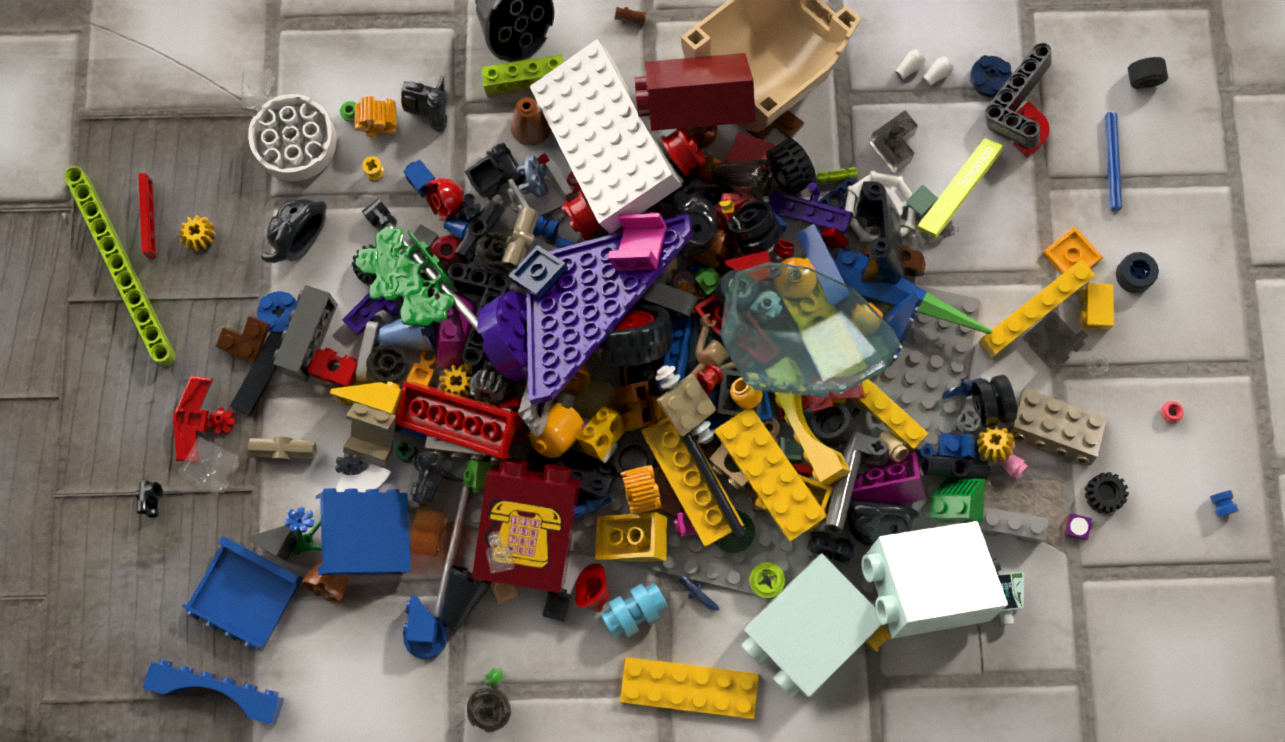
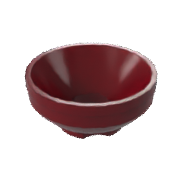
(442, 241)

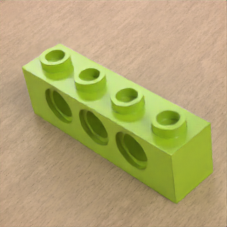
(517, 75)

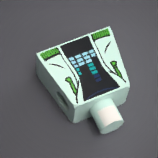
(1013, 590)

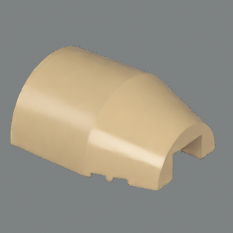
(786, 45)

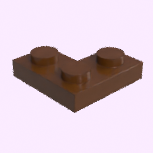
(787, 124)
(246, 344)

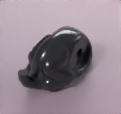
(703, 219)
(294, 229)
(872, 520)

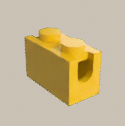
(1097, 307)

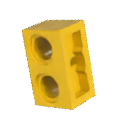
(601, 433)

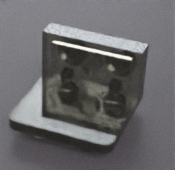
(1053, 340)

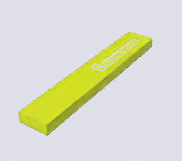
(960, 188)

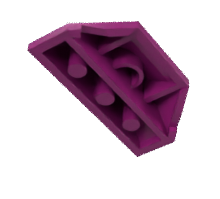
(452, 334)

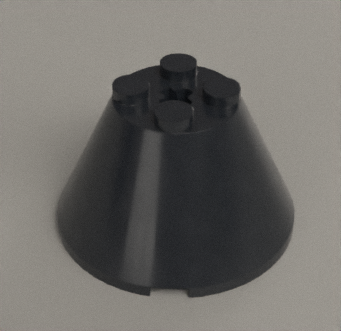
(515, 27)

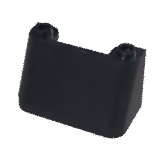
(886, 251)

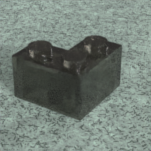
(890, 141)

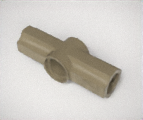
(520, 238)
(282, 449)

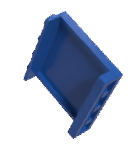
(364, 532)
(243, 594)

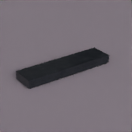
(257, 377)

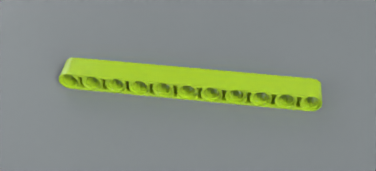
(123, 274)

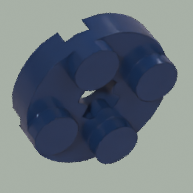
(988, 64)

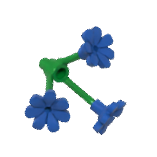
(299, 522)

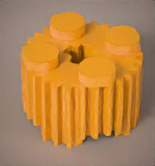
(376, 116)
(641, 489)

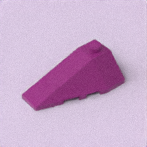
(890, 482)

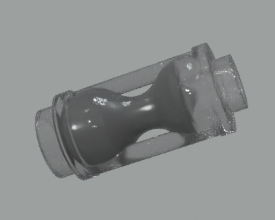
(921, 239)

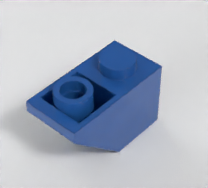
(421, 623)

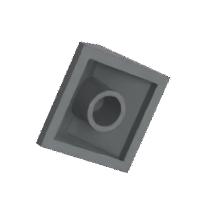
(726, 404)
(276, 541)

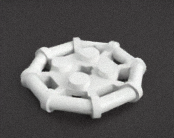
(854, 190)

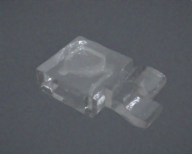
(499, 556)

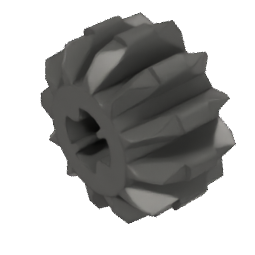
(488, 386)

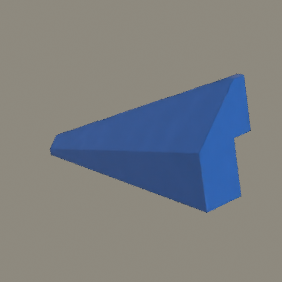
(902, 316)

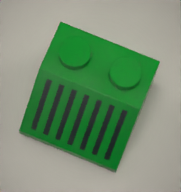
(958, 501)

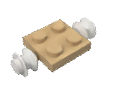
(686, 404)

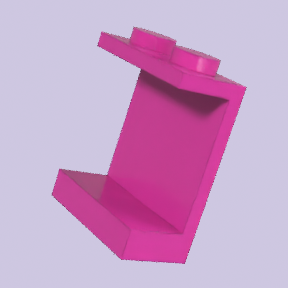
(640, 242)

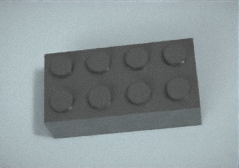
(305, 332)

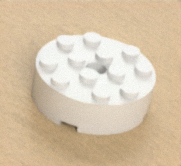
(306, 152)

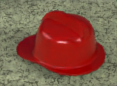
(592, 588)

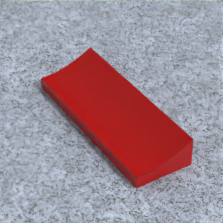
(456, 419)

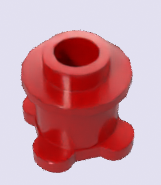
(709, 378)

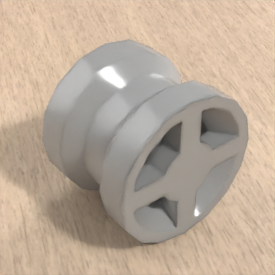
(972, 419)

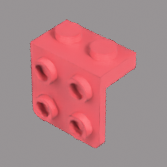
(748, 148)

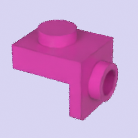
(683, 525)

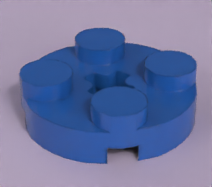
(270, 303)

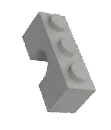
(1023, 526)

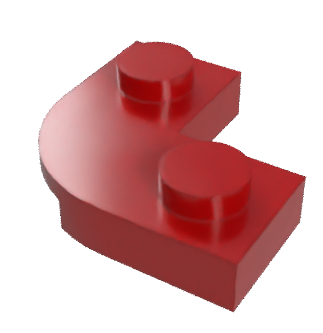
(1030, 111)

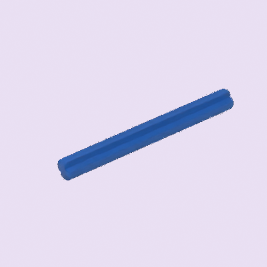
(1113, 161)

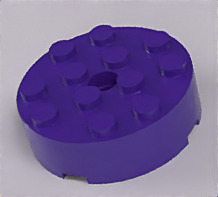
(505, 334)

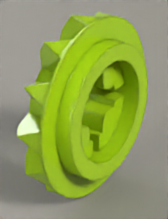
(769, 569)

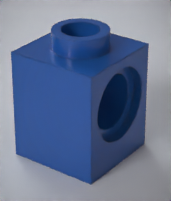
(418, 176)

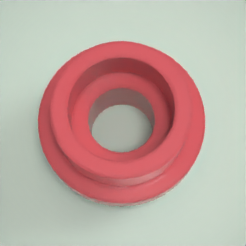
(1179, 412)

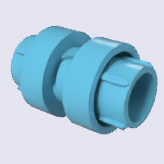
(648, 600)

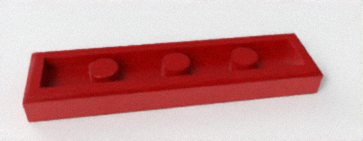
(147, 218)

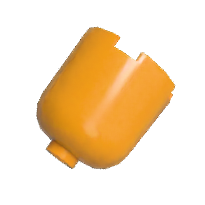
(560, 432)

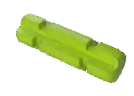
(836, 175)

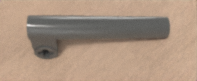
(856, 450)

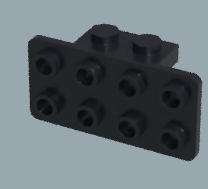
(594, 474)

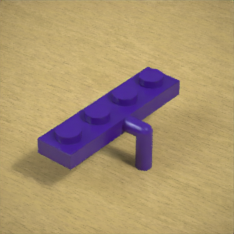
(810, 210)
(365, 312)

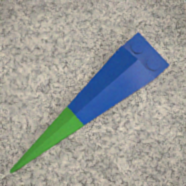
(851, 265)

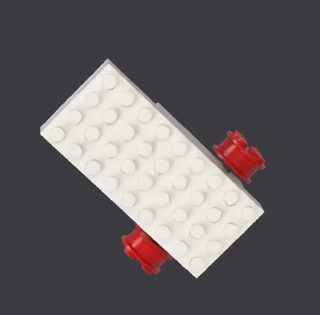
(607, 144)

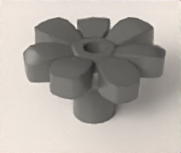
(348, 464)

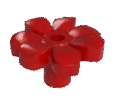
(221, 421)

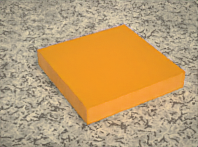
(1070, 250)

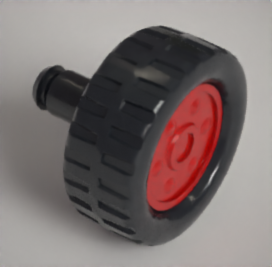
(636, 340)

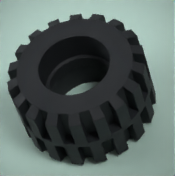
(791, 166)

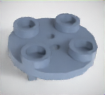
(535, 177)

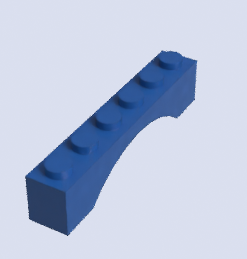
(257, 705)

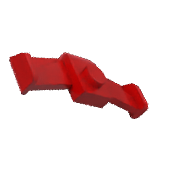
(821, 403)
(189, 417)

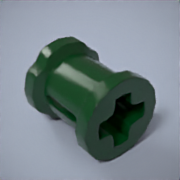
(402, 446)

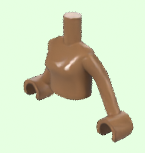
(713, 354)

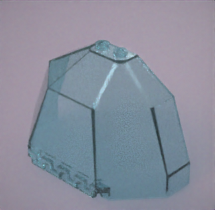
(802, 331)

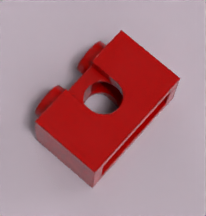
(322, 364)

